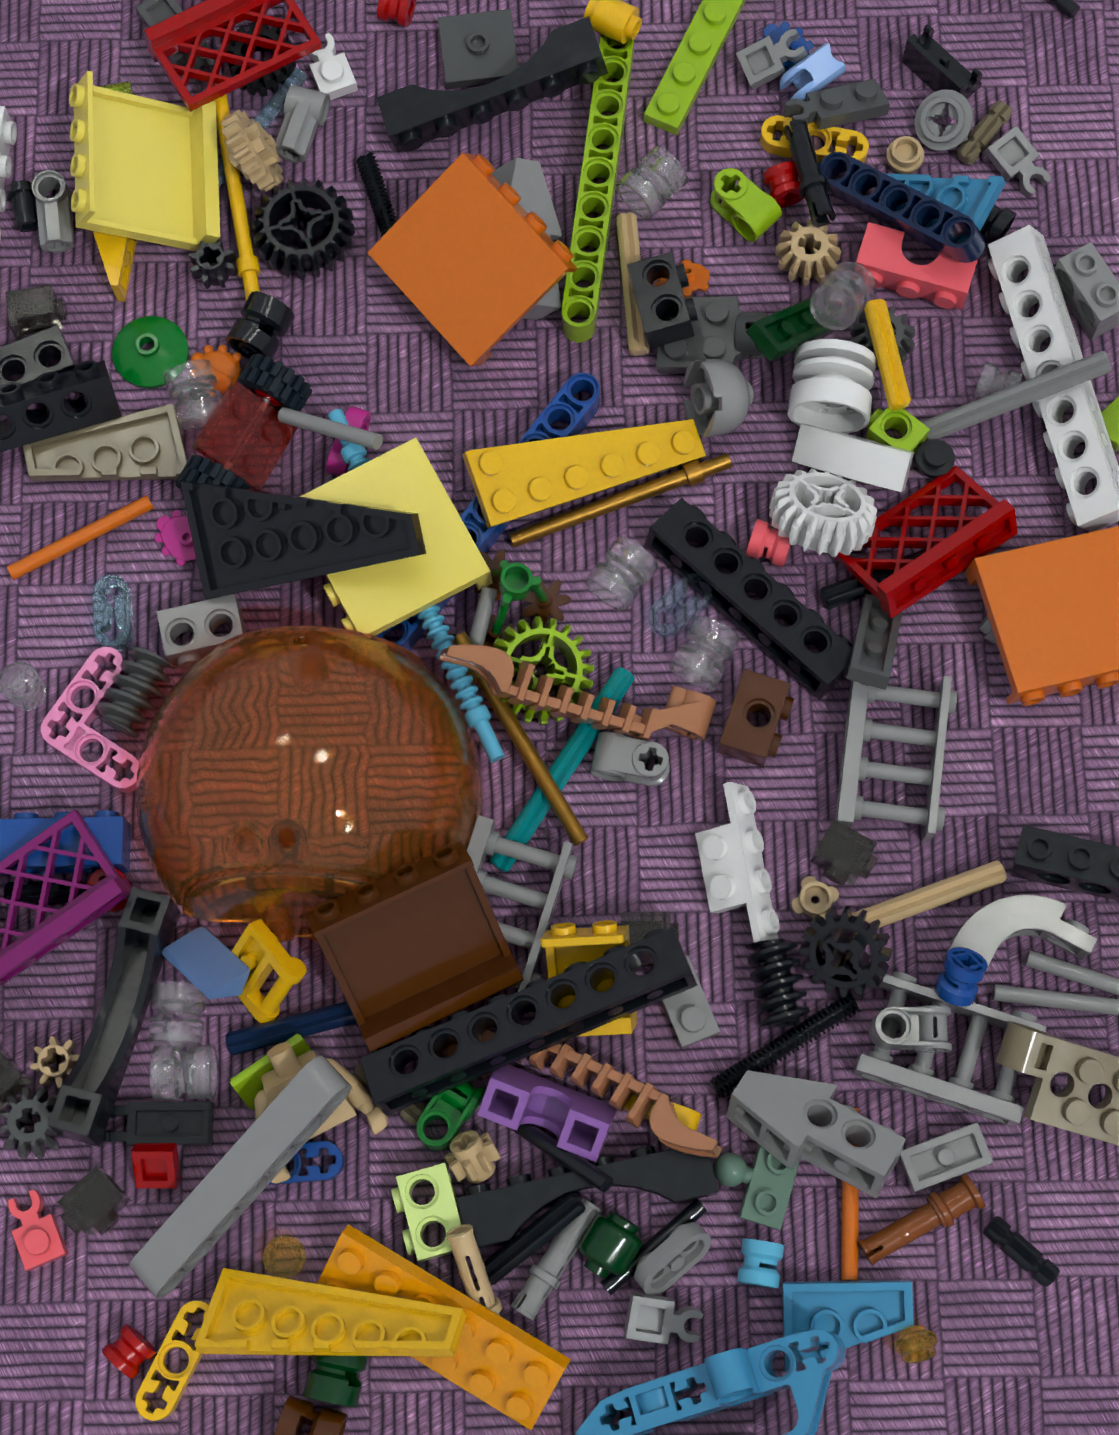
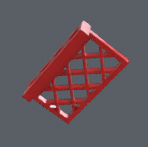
(218, 18)
(943, 556)

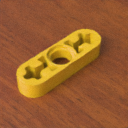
(842, 137)
(151, 1385)

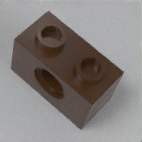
(762, 695)

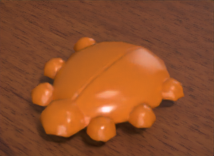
(697, 277)
(224, 364)

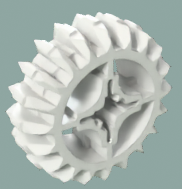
(822, 512)

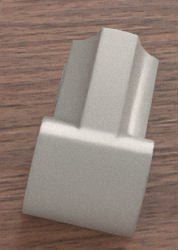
(303, 114)
(53, 213)

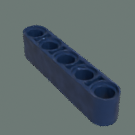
(910, 219)

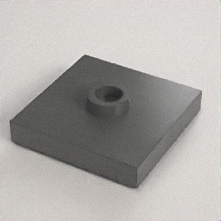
(477, 48)

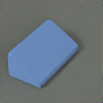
(208, 964)

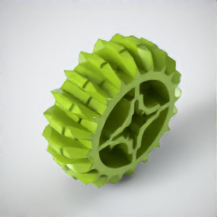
(549, 638)

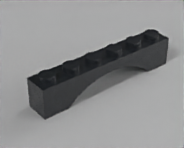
(563, 61)
(95, 1080)
(502, 1212)

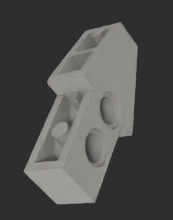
(529, 182)
(780, 1118)

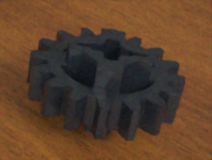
(838, 935)

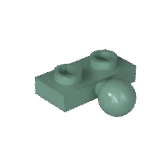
(766, 1189)

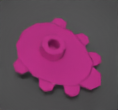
(176, 537)

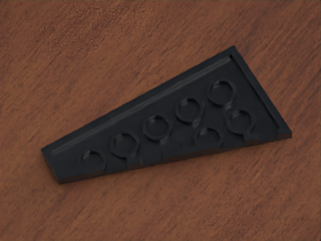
(273, 539)

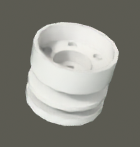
(832, 385)

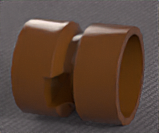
(300, 1412)

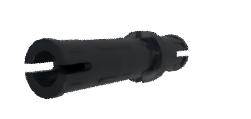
(812, 183)

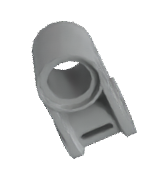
(625, 758)
(920, 1029)

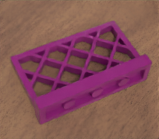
(69, 919)

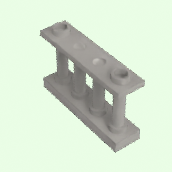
(856, 767)
(488, 842)
(918, 1077)

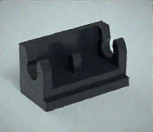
(937, 66)

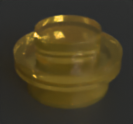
(284, 1257)
(916, 1344)

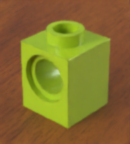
(911, 428)

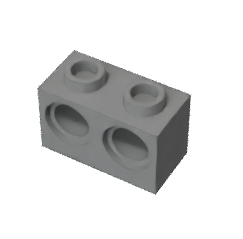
(1089, 290)
(201, 620)

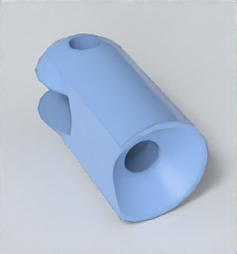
(813, 72)

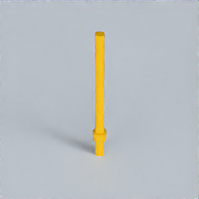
(247, 263)

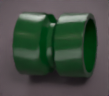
(335, 1379)

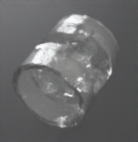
(655, 178)
(842, 296)
(194, 390)
(625, 568)
(706, 648)
(176, 999)
(183, 1072)

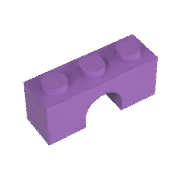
(524, 1098)

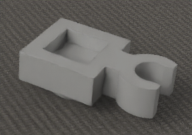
(765, 60)
(1014, 156)
(653, 1318)

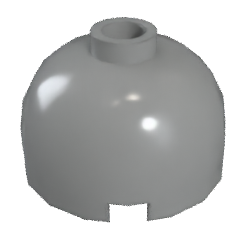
(717, 396)

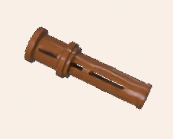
(939, 1210)

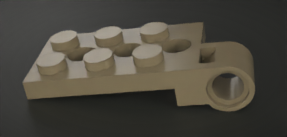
(1048, 1054)

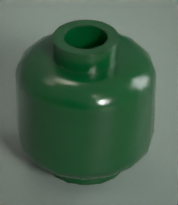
(610, 1244)

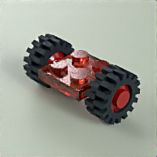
(244, 430)

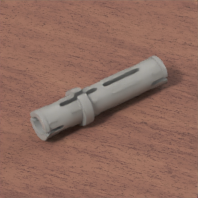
(553, 1263)

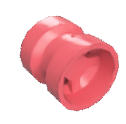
(767, 544)

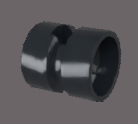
(261, 324)

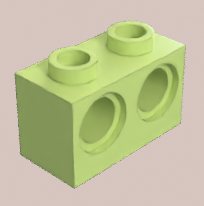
(440, 1209)

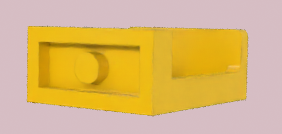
(571, 945)

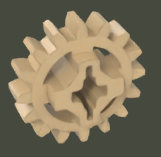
(252, 150)

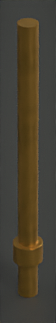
(691, 474)
(530, 756)

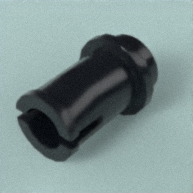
(23, 205)

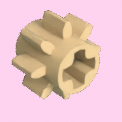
(49, 1055)
(472, 1157)

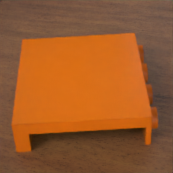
(472, 257)
(1054, 613)

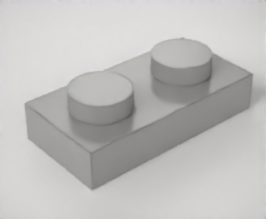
(691, 1014)
(945, 1157)

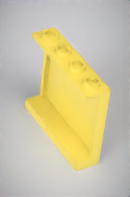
(144, 167)
(398, 589)

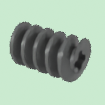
(134, 690)

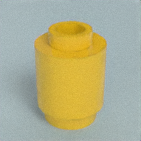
(614, 19)

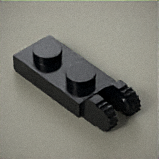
(164, 1123)

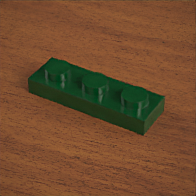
(786, 330)

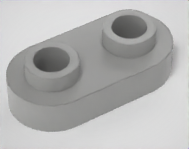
(672, 1258)

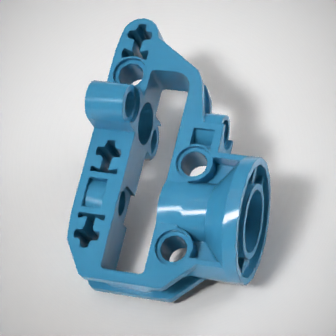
(730, 1381)

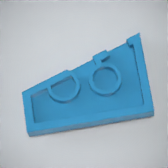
(961, 193)
(850, 1309)

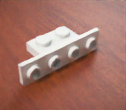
(735, 865)

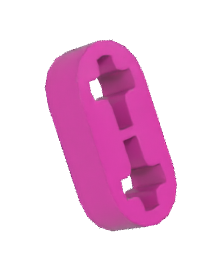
(357, 418)

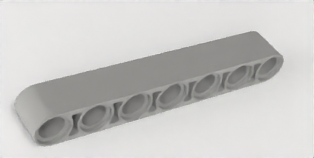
(240, 1176)

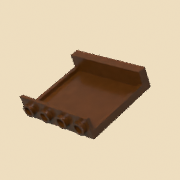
(414, 945)

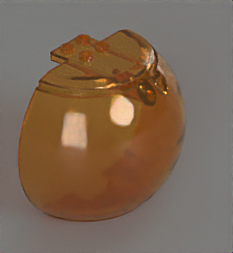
(301, 773)

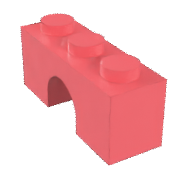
(941, 281)

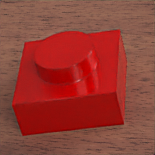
(156, 1165)

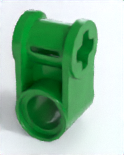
(452, 1110)

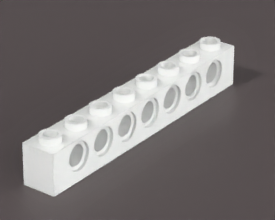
(1009, 258)

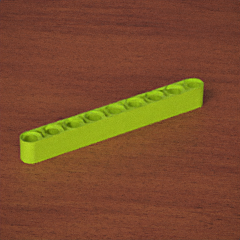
(597, 197)

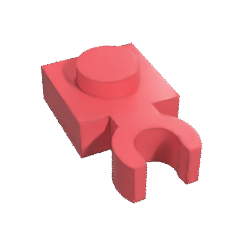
(39, 1237)

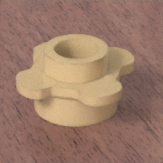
(812, 888)

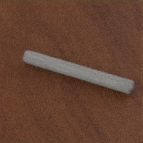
(1018, 395)

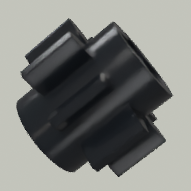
(209, 254)

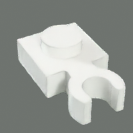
(332, 71)

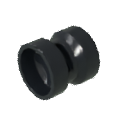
(997, 223)

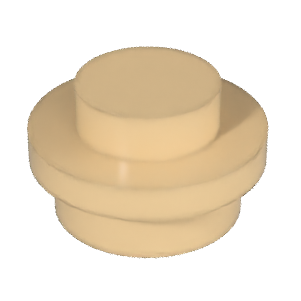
(905, 155)

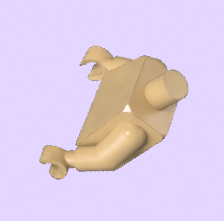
(286, 1067)

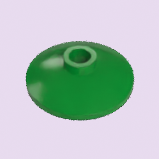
(148, 367)

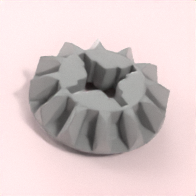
(936, 106)

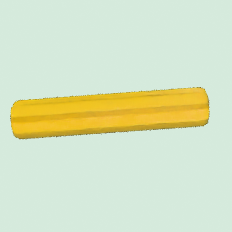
(887, 354)

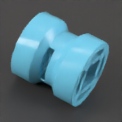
(763, 1253)

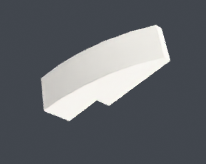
(853, 457)

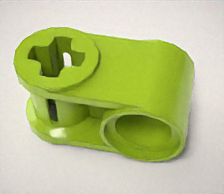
(743, 205)

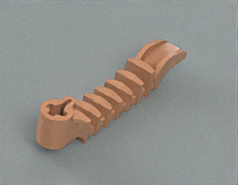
(685, 712)
(662, 1117)

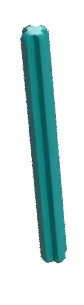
(562, 768)

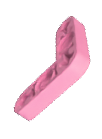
(80, 733)

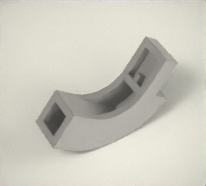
(1022, 917)

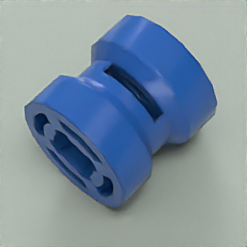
(961, 974)

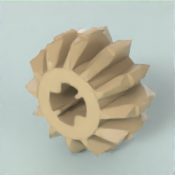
(809, 238)

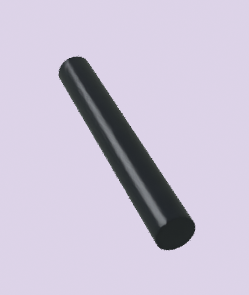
(570, 1160)
(690, 1214)

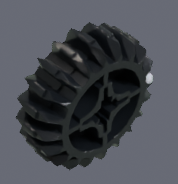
(330, 216)

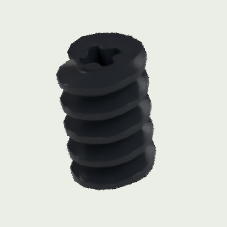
(776, 983)

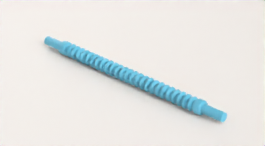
(476, 715)

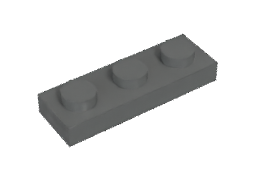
(873, 645)

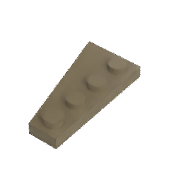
(125, 448)

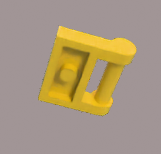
(262, 954)

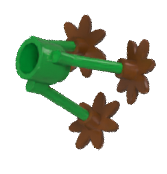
(515, 583)

